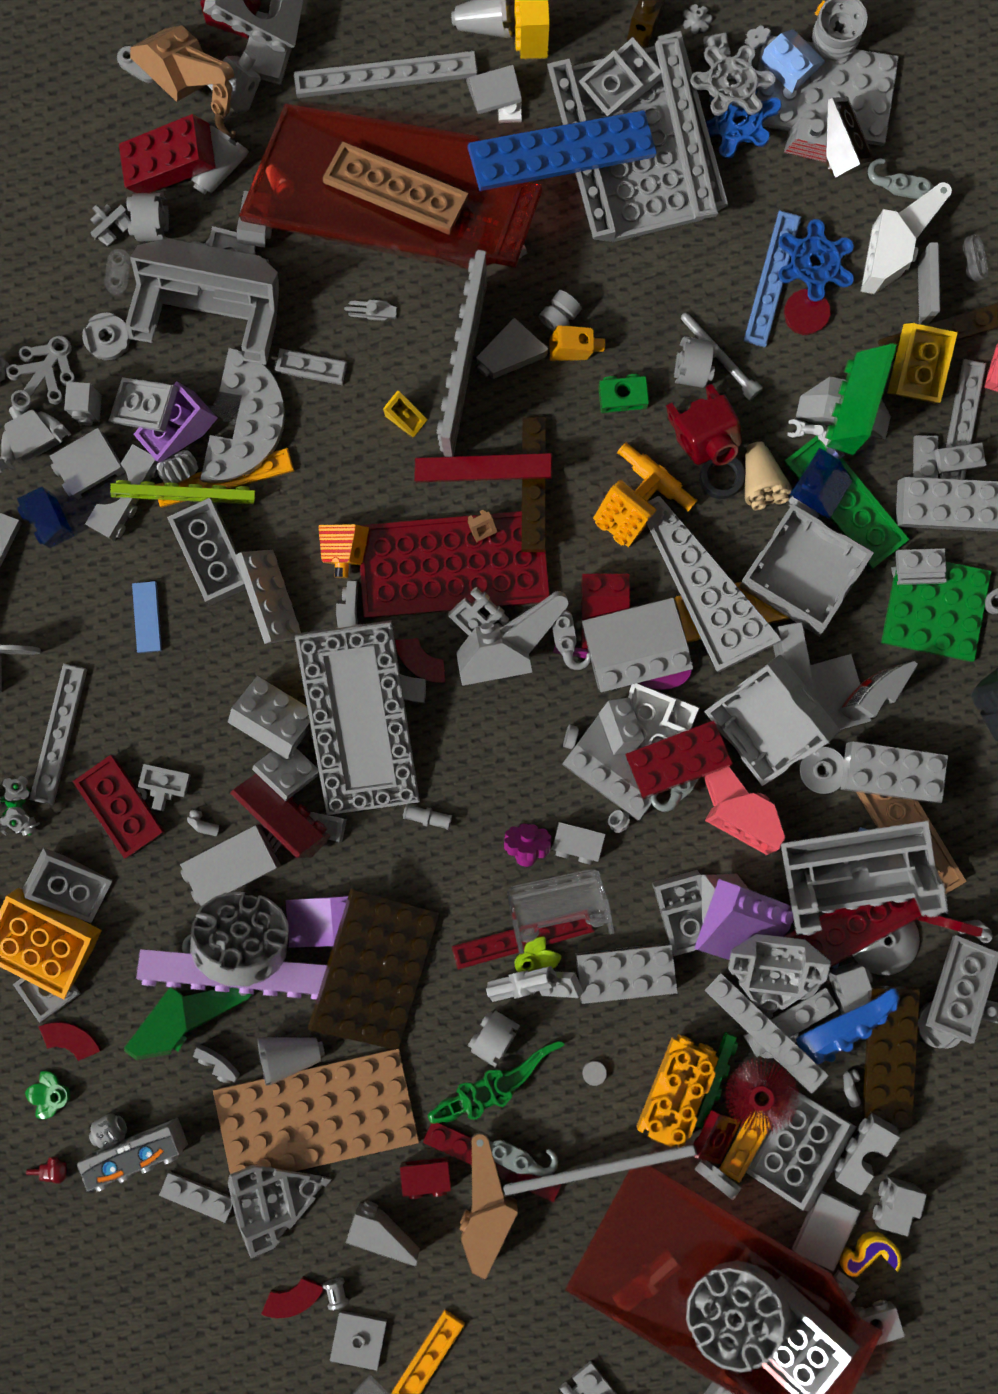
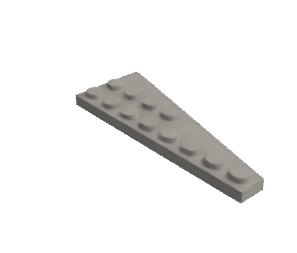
(719, 610)

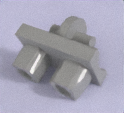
(102, 230)

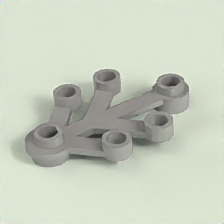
(42, 370)

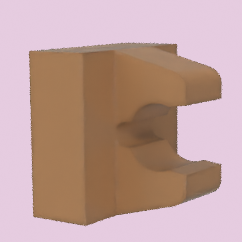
(482, 525)

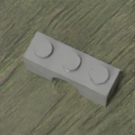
(873, 1135)

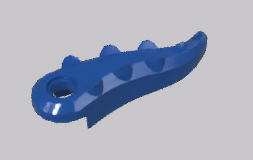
(844, 1030)

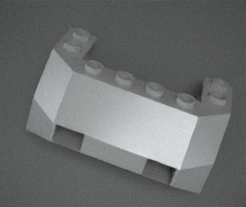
(208, 282)
(862, 871)

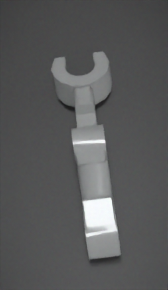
(820, 430)

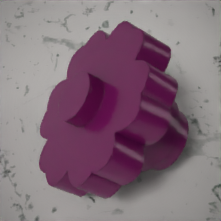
(527, 843)

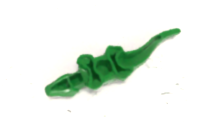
(492, 1090)

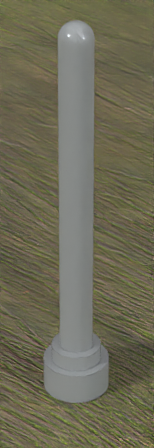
(749, 387)

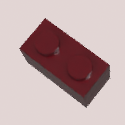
(425, 1177)

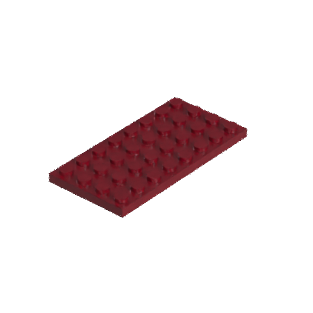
(439, 563)

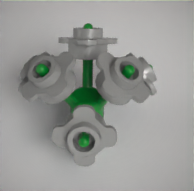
(14, 815)

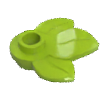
(538, 956)

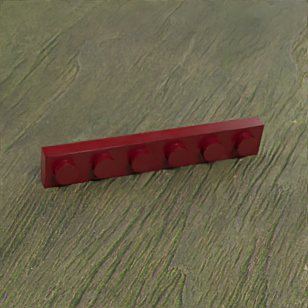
(460, 1146)

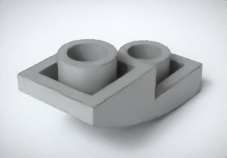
(223, 1068)

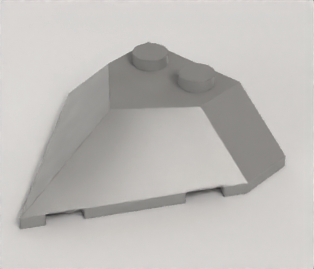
(777, 970)
(270, 1202)

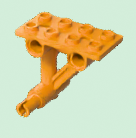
(626, 510)

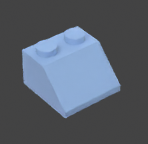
(791, 59)

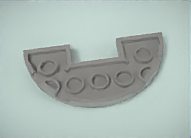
(257, 424)

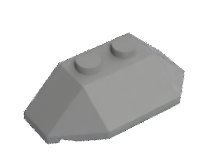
(819, 402)

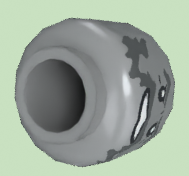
(108, 1131)

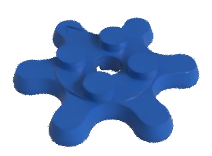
(746, 131)
(816, 246)

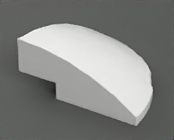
(660, 714)

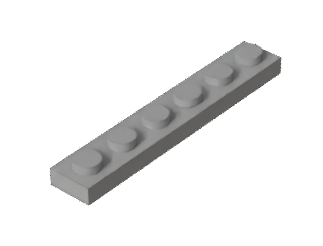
(766, 1033)

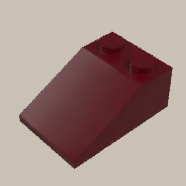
(603, 595)

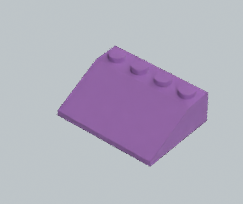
(738, 915)

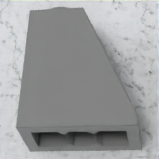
(510, 351)

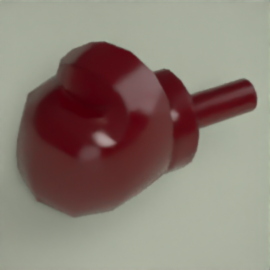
(52, 1171)

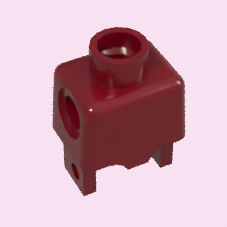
(707, 429)

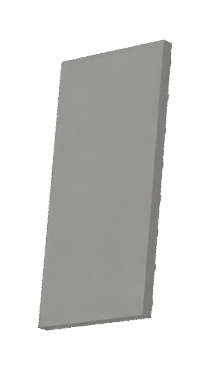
(462, 357)
(358, 717)

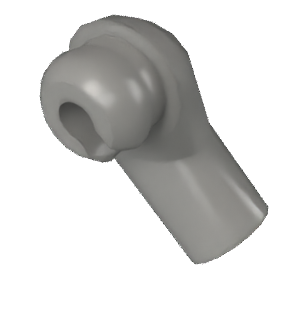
(200, 826)
(986, 933)
(850, 1089)

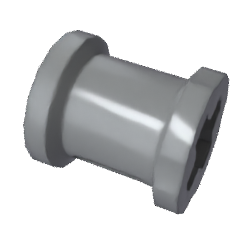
(336, 1293)

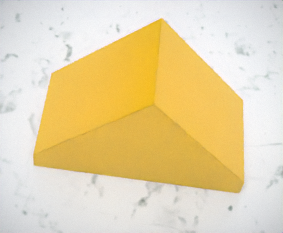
(404, 414)

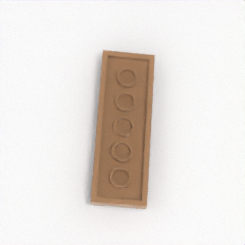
(395, 188)
(896, 811)

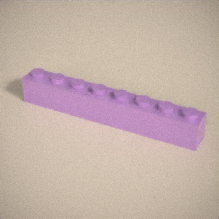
(180, 969)

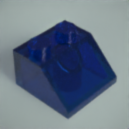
(822, 483)

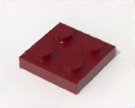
(715, 1137)

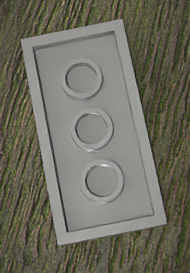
(268, 595)
(963, 989)

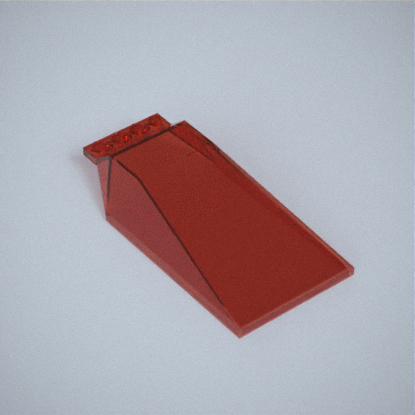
(293, 198)
(659, 1246)

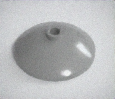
(891, 958)

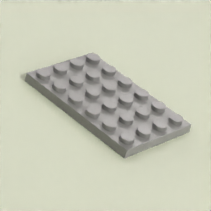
(861, 76)

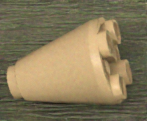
(764, 478)

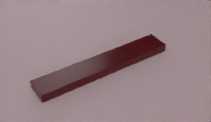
(483, 468)
(505, 943)

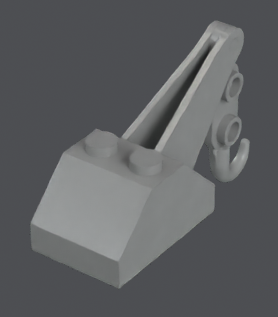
(504, 650)

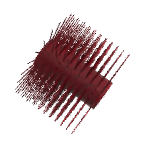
(751, 1103)

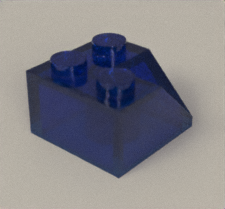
(44, 511)

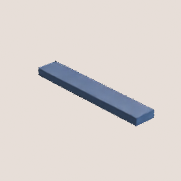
(770, 284)

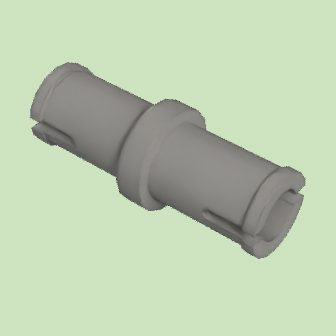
(427, 816)

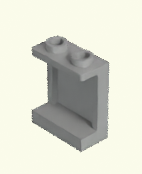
(86, 463)

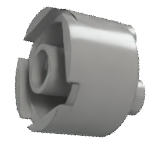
(148, 216)
(695, 362)
(494, 1037)

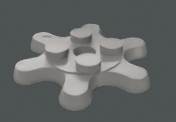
(737, 68)

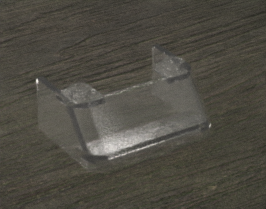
(558, 902)

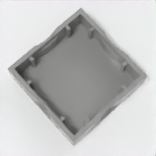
(806, 570)
(772, 720)

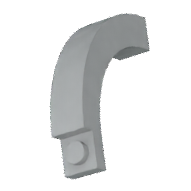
(413, 688)

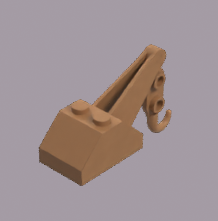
(181, 67)

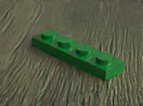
(727, 1047)

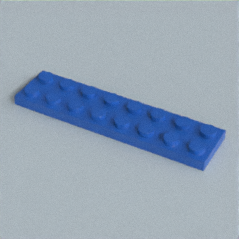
(561, 150)

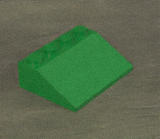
(859, 398)

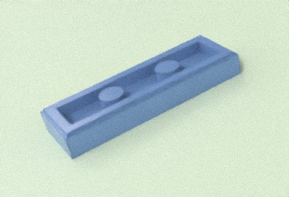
(146, 617)

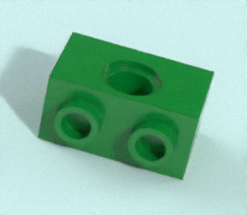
(612, 402)

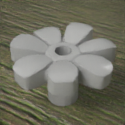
(697, 19)

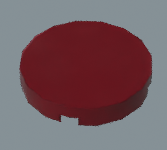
(805, 315)

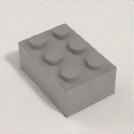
(271, 717)

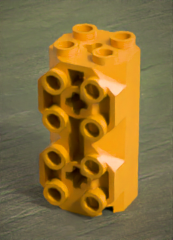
(678, 1091)

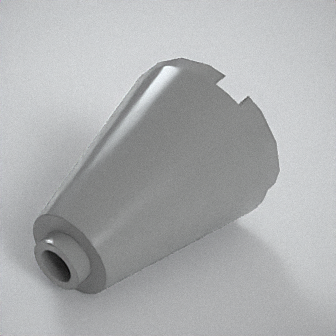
(485, 17)
(227, 157)
(287, 1056)

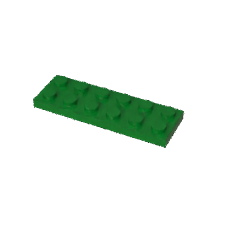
(858, 512)

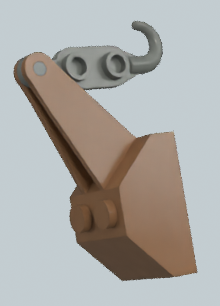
(493, 1211)

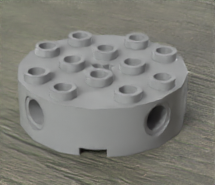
(239, 939)
(714, 1319)

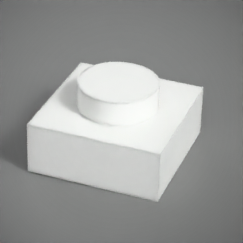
(510, 113)

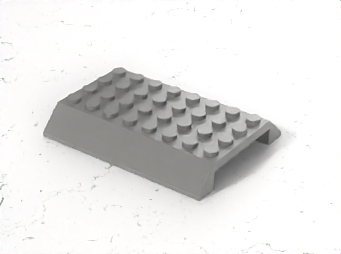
(644, 193)

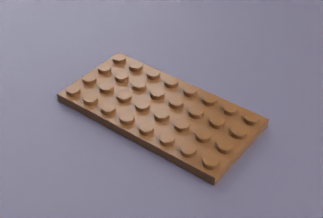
(318, 1114)

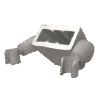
(29, 436)

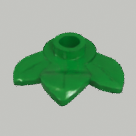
(44, 1097)

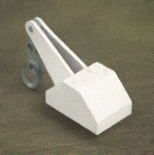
(895, 233)

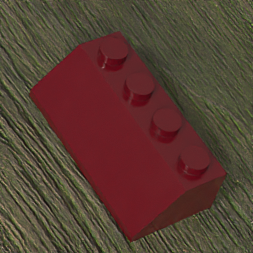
(283, 818)

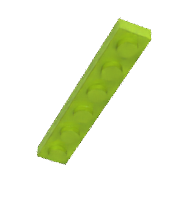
(172, 491)

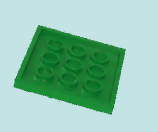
(939, 616)

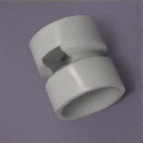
(563, 309)

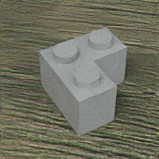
(850, 986)
(898, 1205)

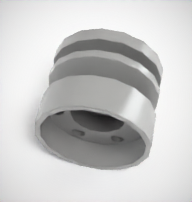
(848, 21)

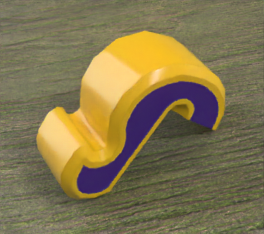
(867, 1249)

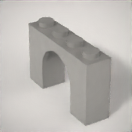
(276, 31)

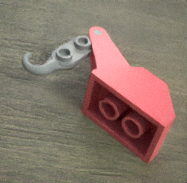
(735, 811)

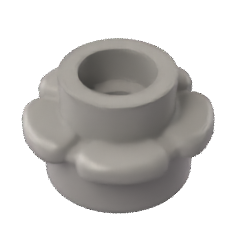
(619, 821)

